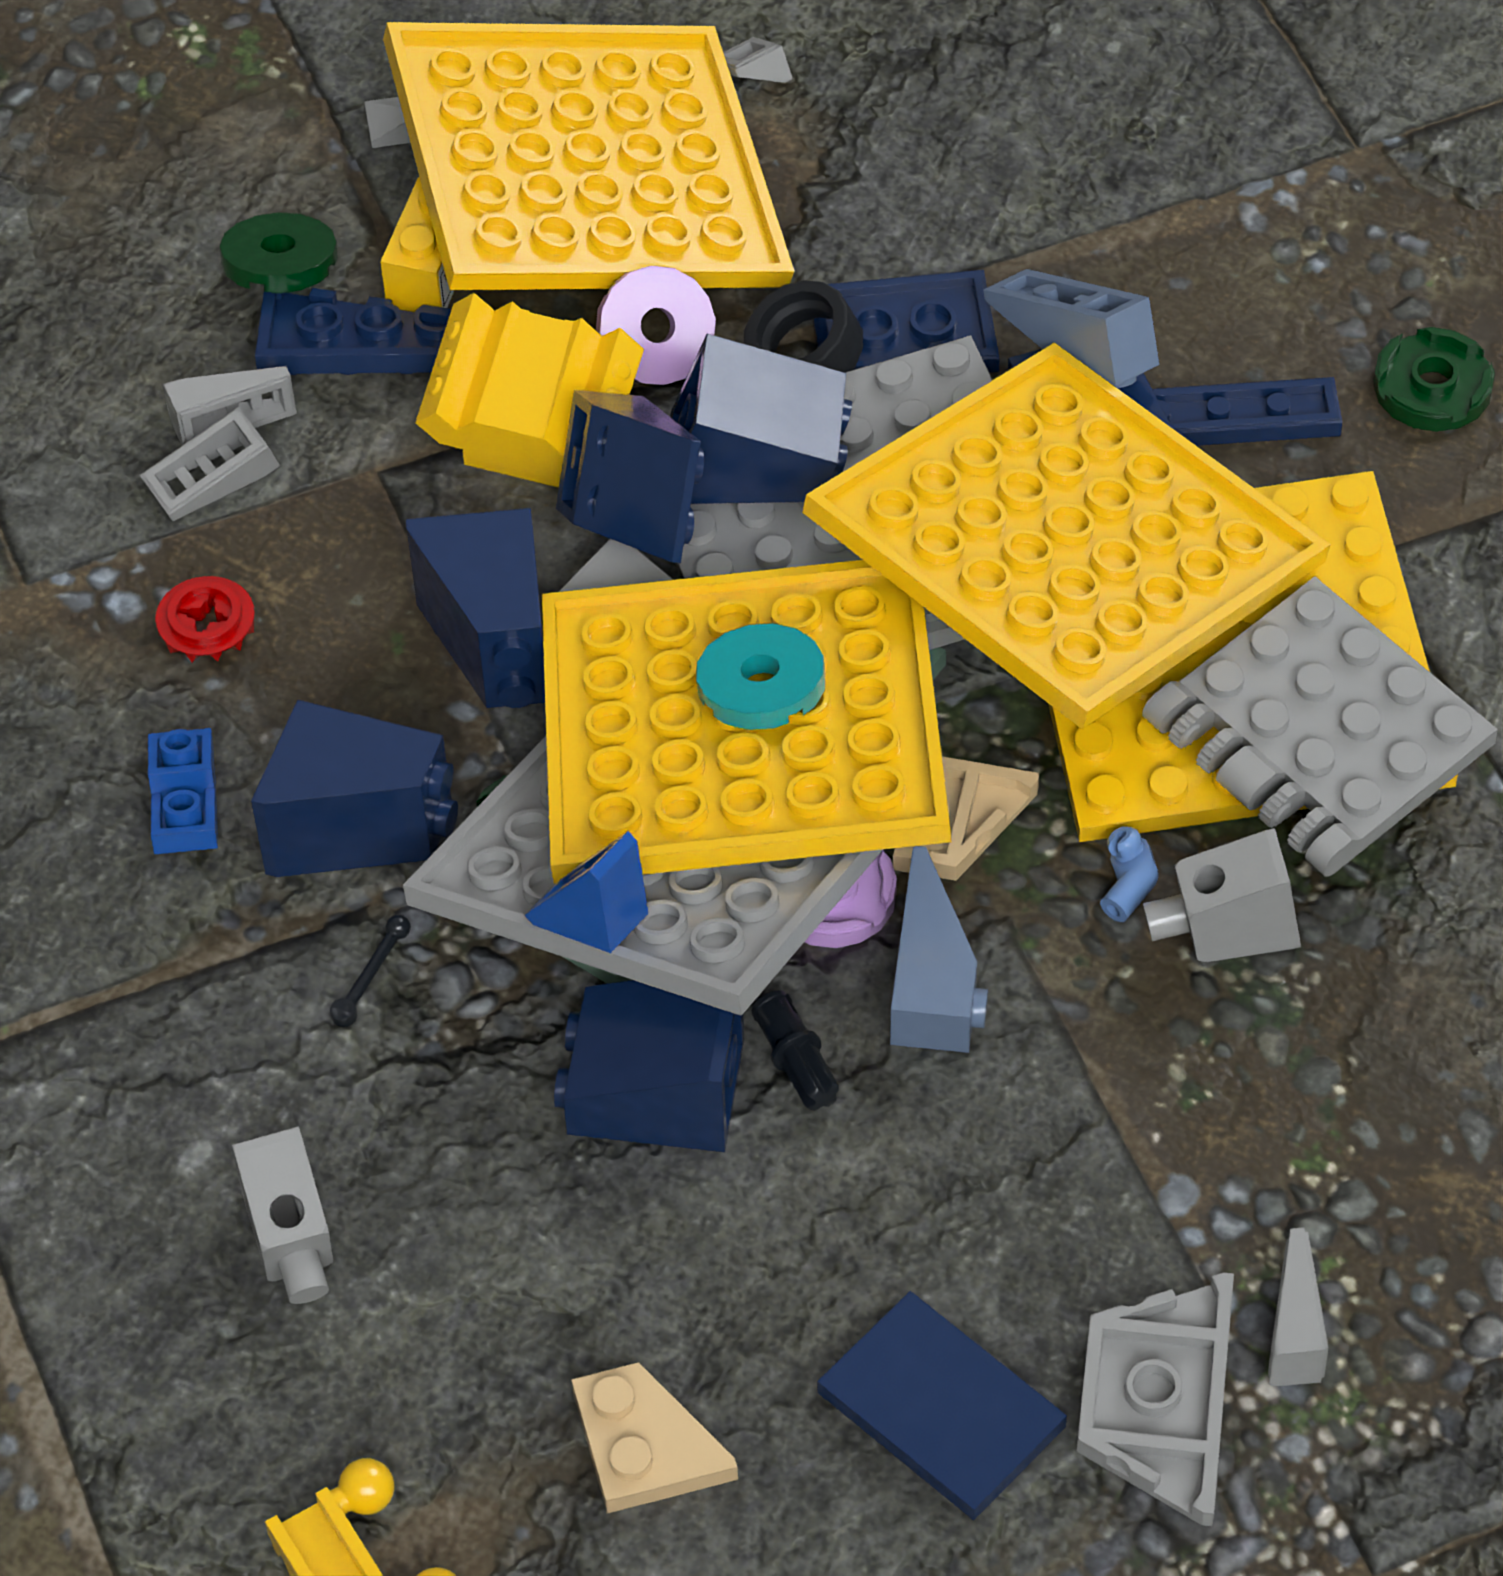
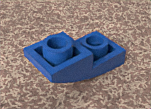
(182, 791)

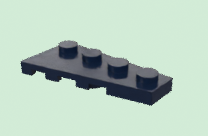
(346, 338)

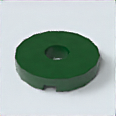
(279, 251)
(1427, 404)

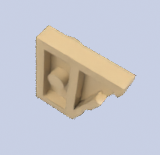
(980, 807)
(645, 1440)

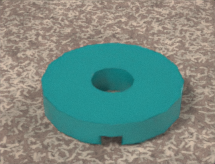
(754, 650)

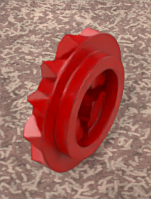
(191, 602)

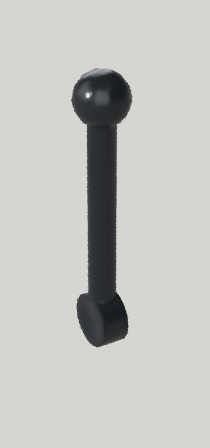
(344, 1009)

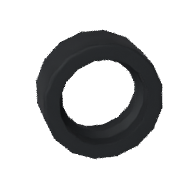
(803, 302)

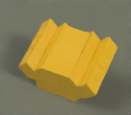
(510, 383)

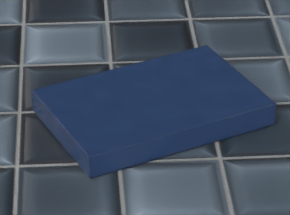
(917, 314)
(942, 1405)

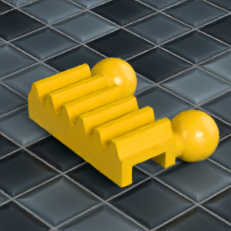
(322, 1538)

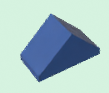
(598, 898)

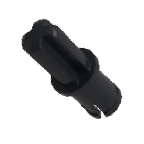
(795, 1050)

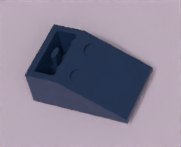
(630, 473)

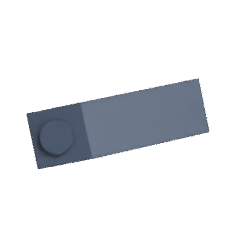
(1093, 323)
(935, 969)

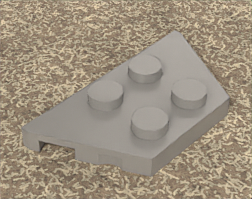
(1160, 1394)

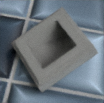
(758, 61)
(386, 122)

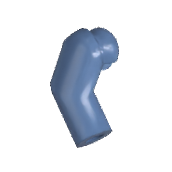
(1134, 872)

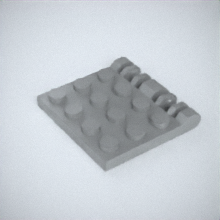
(1325, 719)

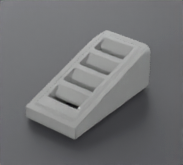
(203, 400)
(215, 441)
(1299, 1331)

